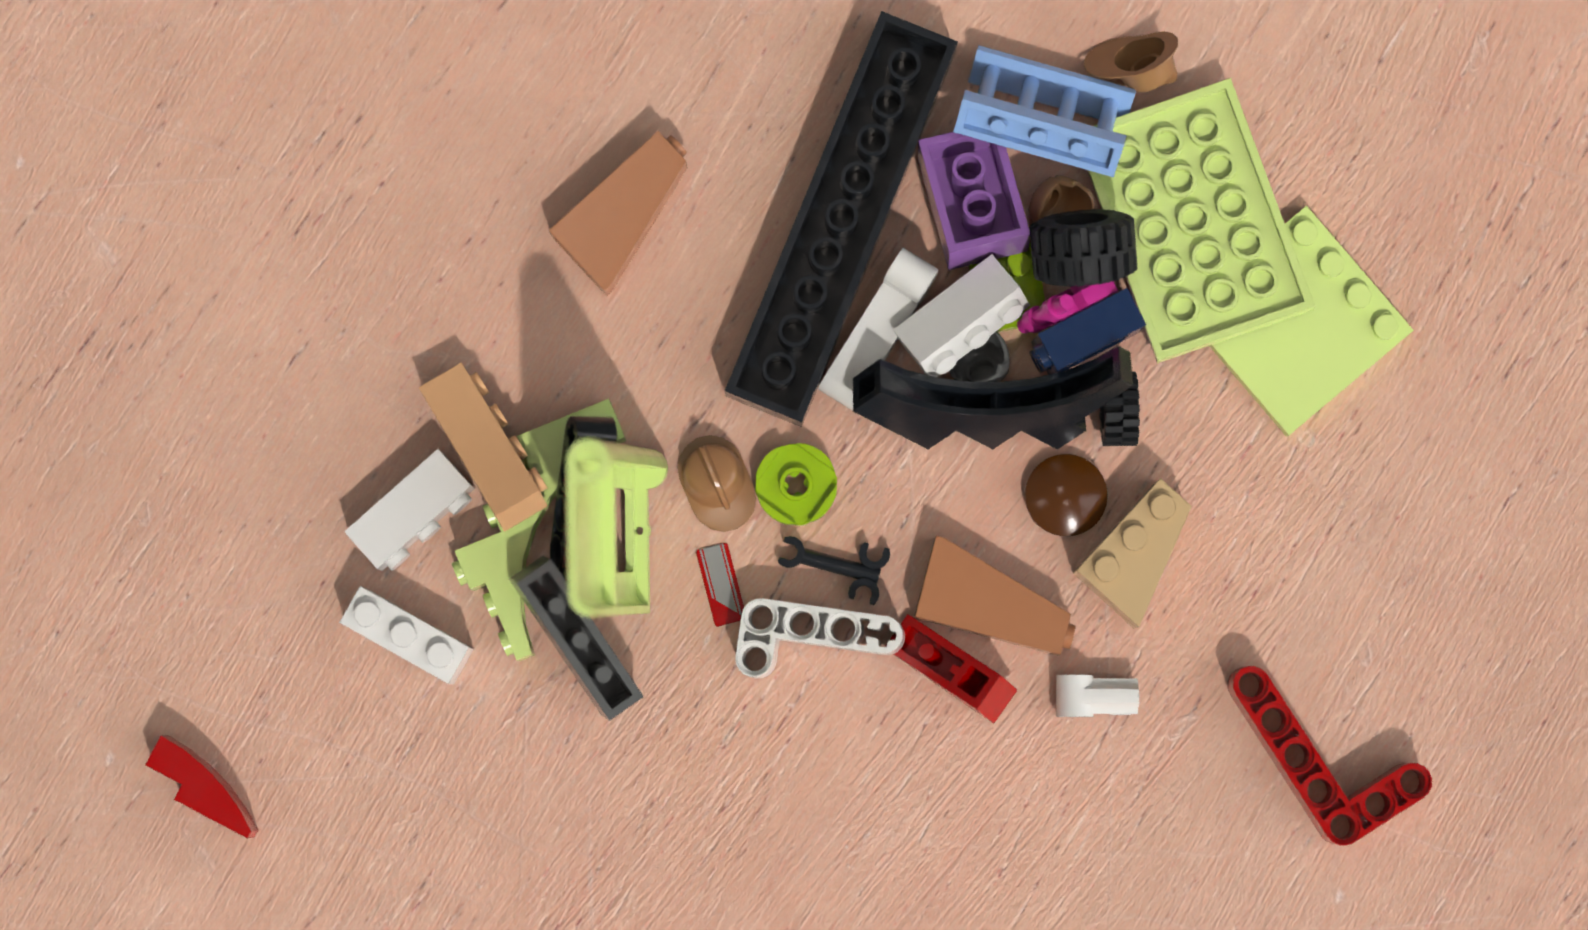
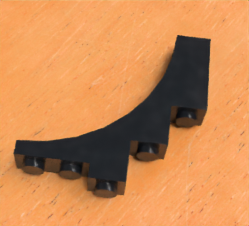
(990, 412)

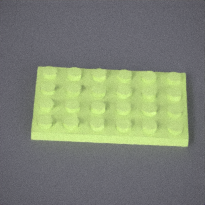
(1204, 223)

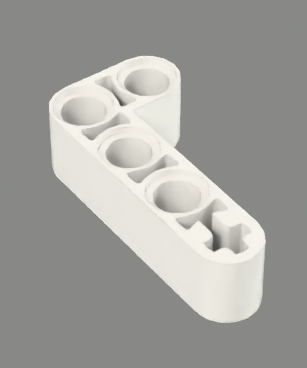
(873, 335)
(820, 635)

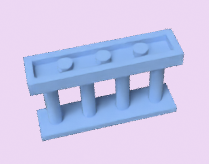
(1036, 131)

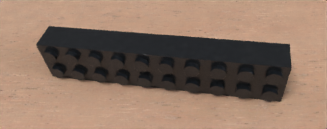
(841, 219)

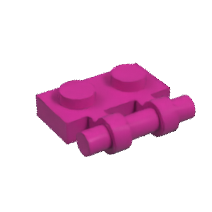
(1063, 306)

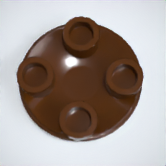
(1066, 495)

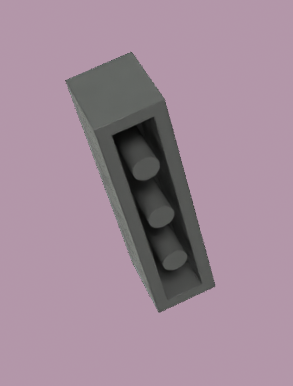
(576, 638)

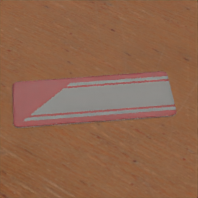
(720, 584)

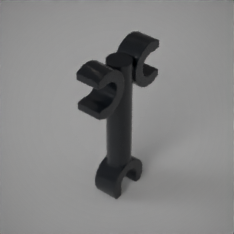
(866, 572)

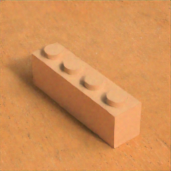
(484, 447)

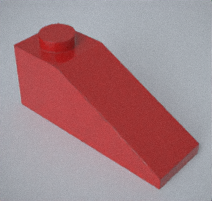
(954, 670)

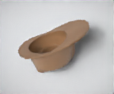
(1138, 61)
(716, 483)

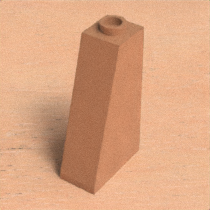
(617, 214)
(981, 600)

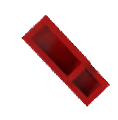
(201, 786)

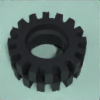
(1121, 418)

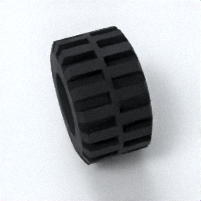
(1083, 247)

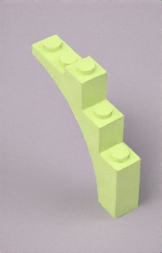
(504, 554)

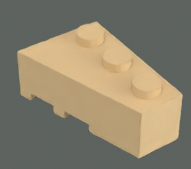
(1135, 553)

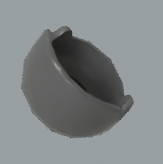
(985, 363)

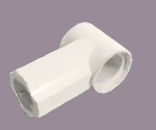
(1089, 696)

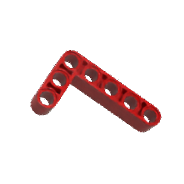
(1313, 767)

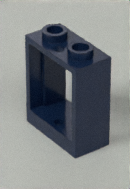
(1087, 333)

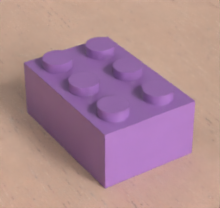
(972, 199)

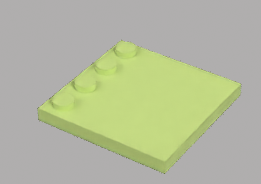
(1314, 356)

